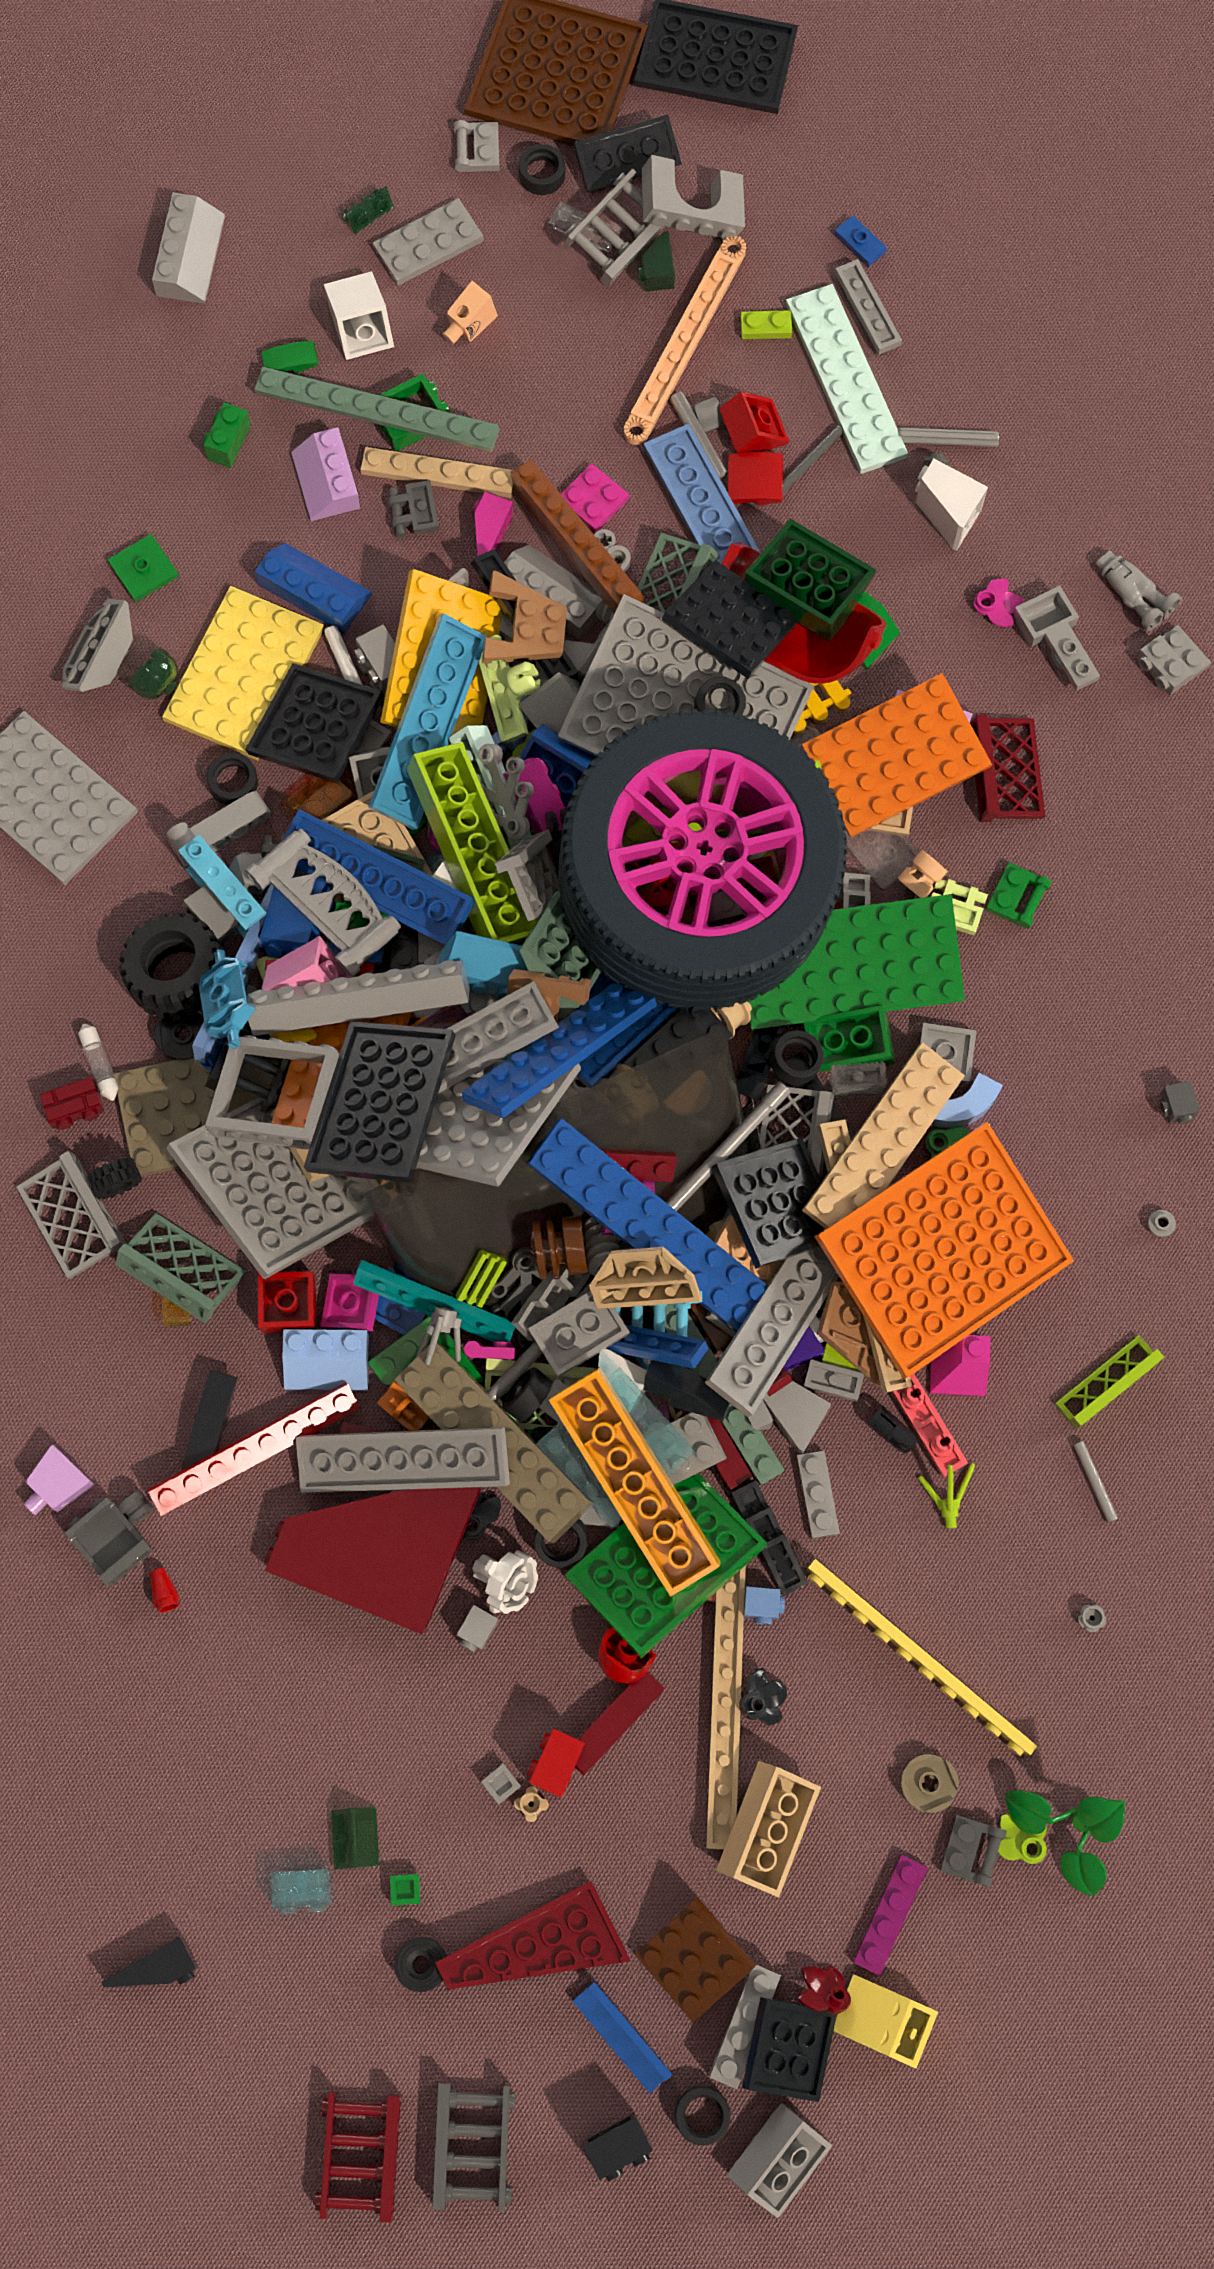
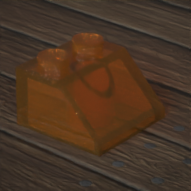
(318, 797)

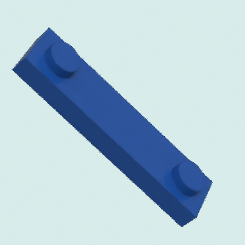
(661, 1347)

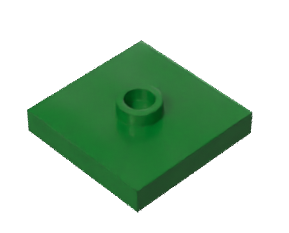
(143, 568)

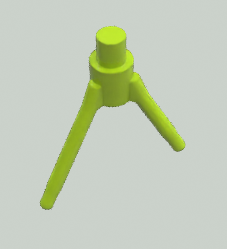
(949, 1506)

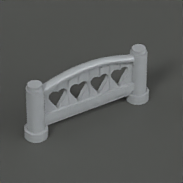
(355, 944)

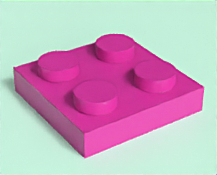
(594, 497)
(348, 1305)

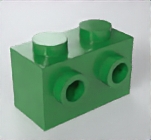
(226, 435)

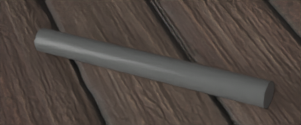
(801, 468)

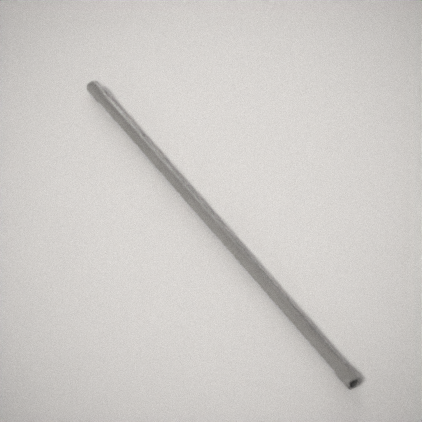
(768, 1104)

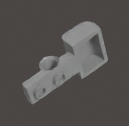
(1050, 620)

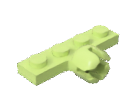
(505, 690)

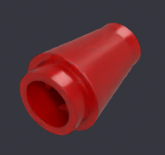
(163, 1591)

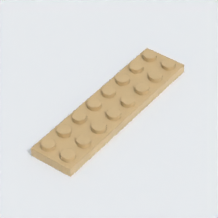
(885, 1136)

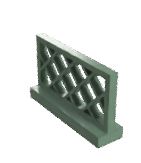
(704, 558)
(167, 1280)

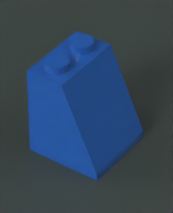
(286, 926)

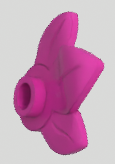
(1001, 603)

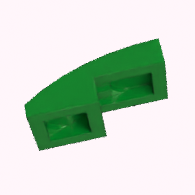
(292, 356)

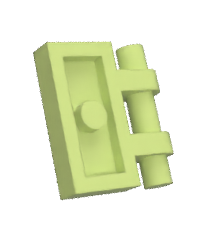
(966, 914)

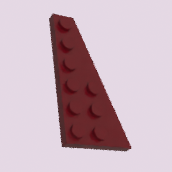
(555, 1938)

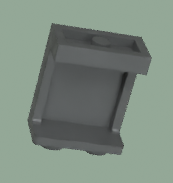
(108, 1541)

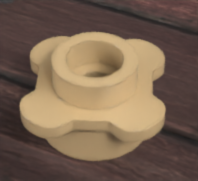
(523, 1804)

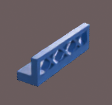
(622, 2037)

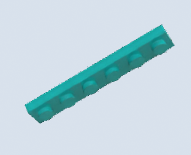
(426, 1299)

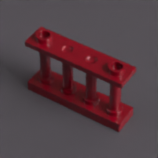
(384, 2173)

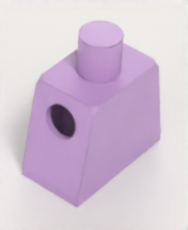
(55, 1482)

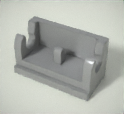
(208, 908)

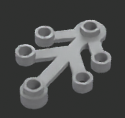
(491, 756)

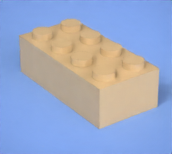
(768, 1828)

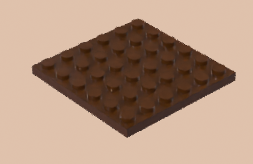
(556, 69)

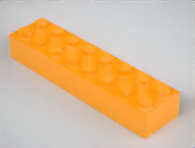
(635, 1481)

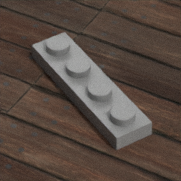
(868, 306)

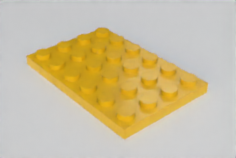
(422, 604)

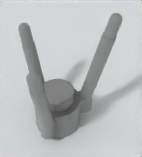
(441, 1321)

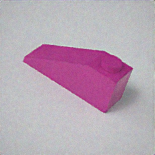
(491, 521)

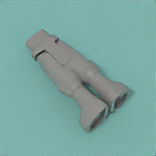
(1133, 585)

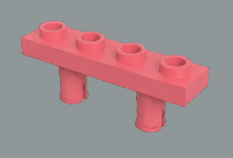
(929, 1427)

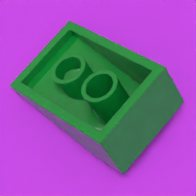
(853, 1037)

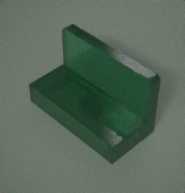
(355, 1838)

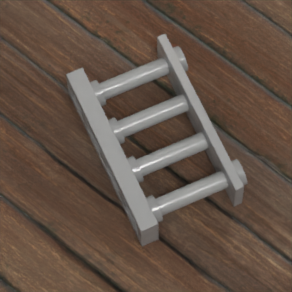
(627, 251)

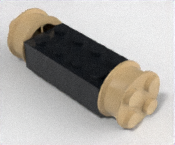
(682, 1028)

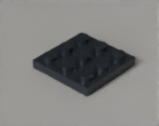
(789, 2050)

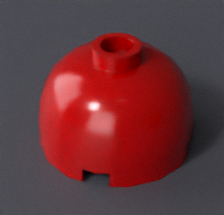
(620, 1661)

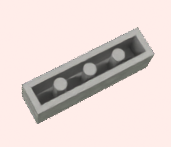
(736, 2042)

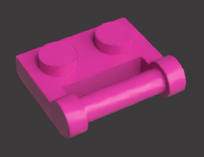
(500, 1350)

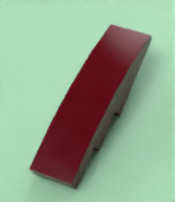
(617, 1720)

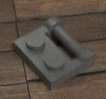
(964, 1848)

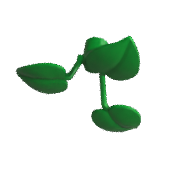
(1094, 1815)

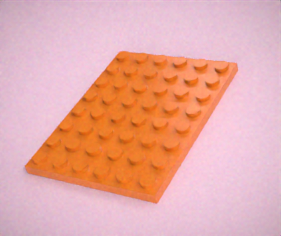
(944, 1249)

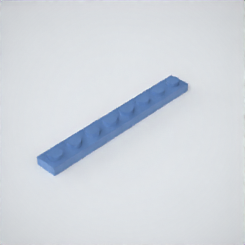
(248, 953)

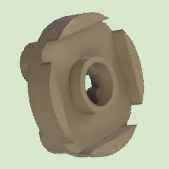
(944, 1790)

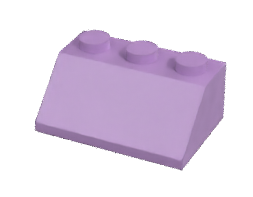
(325, 475)

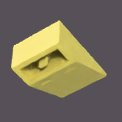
(886, 2021)

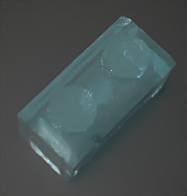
(301, 1889)

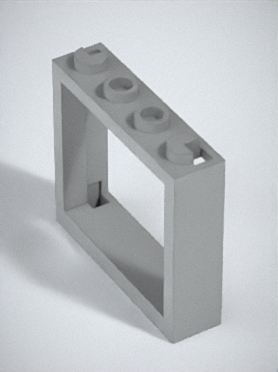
(265, 1132)

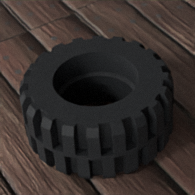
(154, 943)

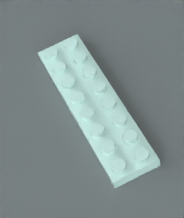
(846, 379)

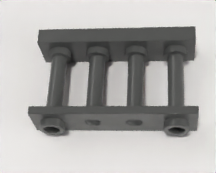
(446, 2161)

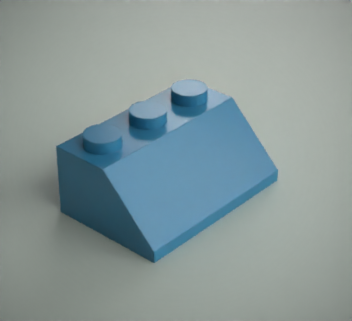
(485, 961)

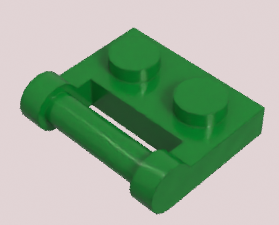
(1010, 892)

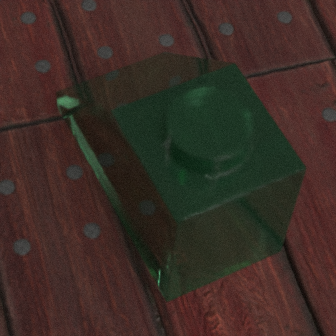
(657, 265)

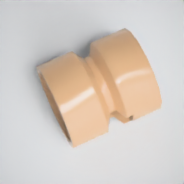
(926, 865)

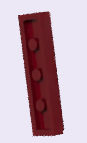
(733, 1469)

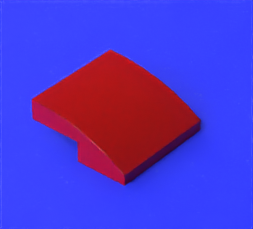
(755, 478)

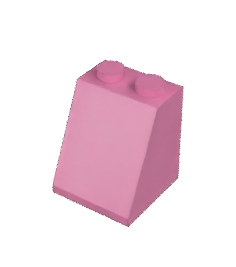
(304, 965)

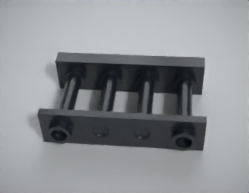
(269, 1095)

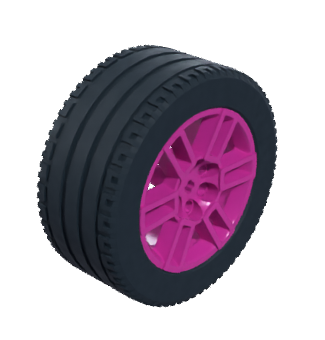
(742, 769)

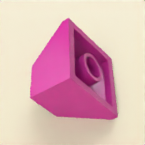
(962, 1368)

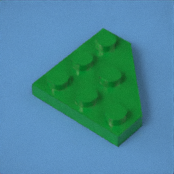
(402, 1352)

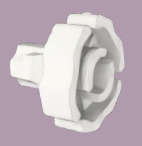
(507, 1580)

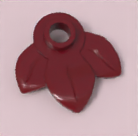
(823, 1990)

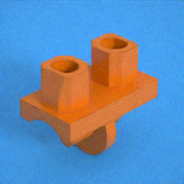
(403, 1408)

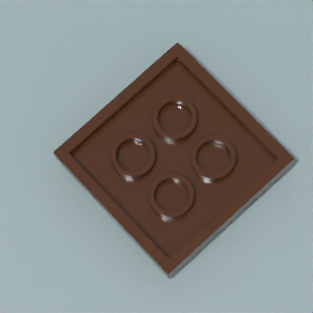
(695, 1959)

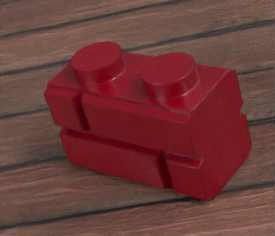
(72, 1103)

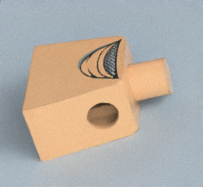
(470, 314)

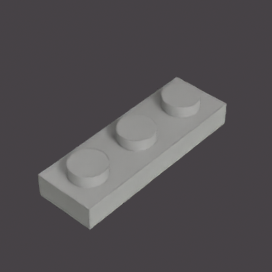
(817, 1494)

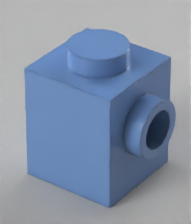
(763, 1604)

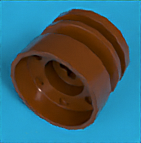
(559, 1247)

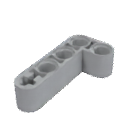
(223, 825)

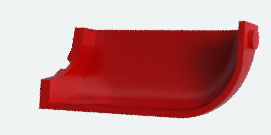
(807, 653)

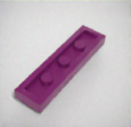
(890, 1915)

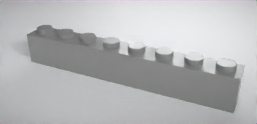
(358, 997)

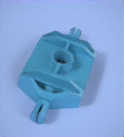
(225, 999)

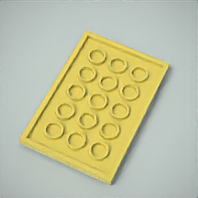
(240, 668)

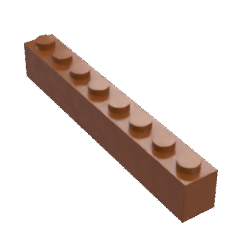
(572, 535)

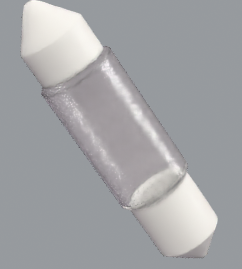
(98, 1062)

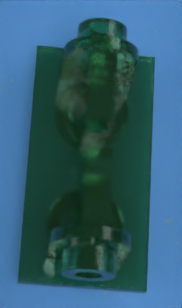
(369, 210)

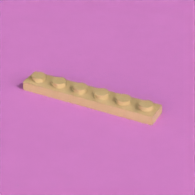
(439, 471)

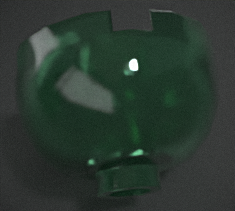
(155, 676)

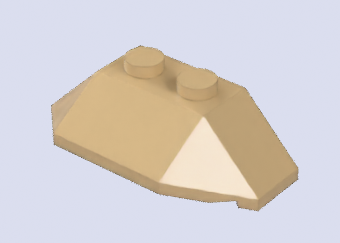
(643, 1279)

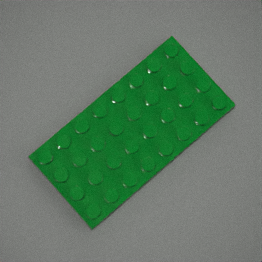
(872, 957)

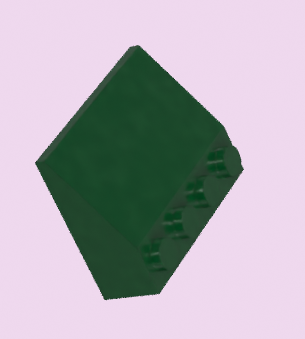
(810, 578)

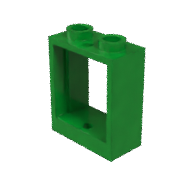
(399, 438)

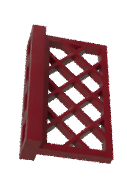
(986, 783)

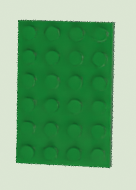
(629, 1593)

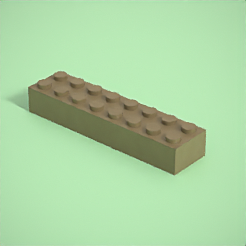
(460, 1402)

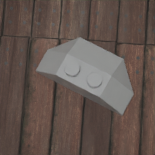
(99, 648)

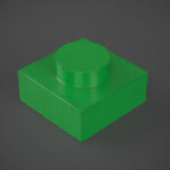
(405, 1889)

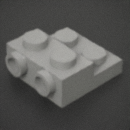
(1172, 660)

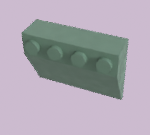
(554, 951)

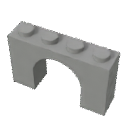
(666, 208)

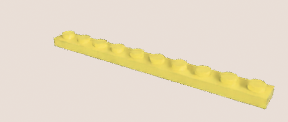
(928, 1666)

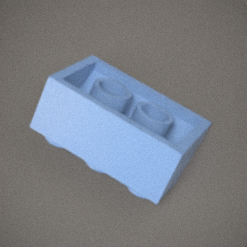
(325, 1359)

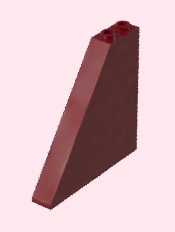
(378, 1551)

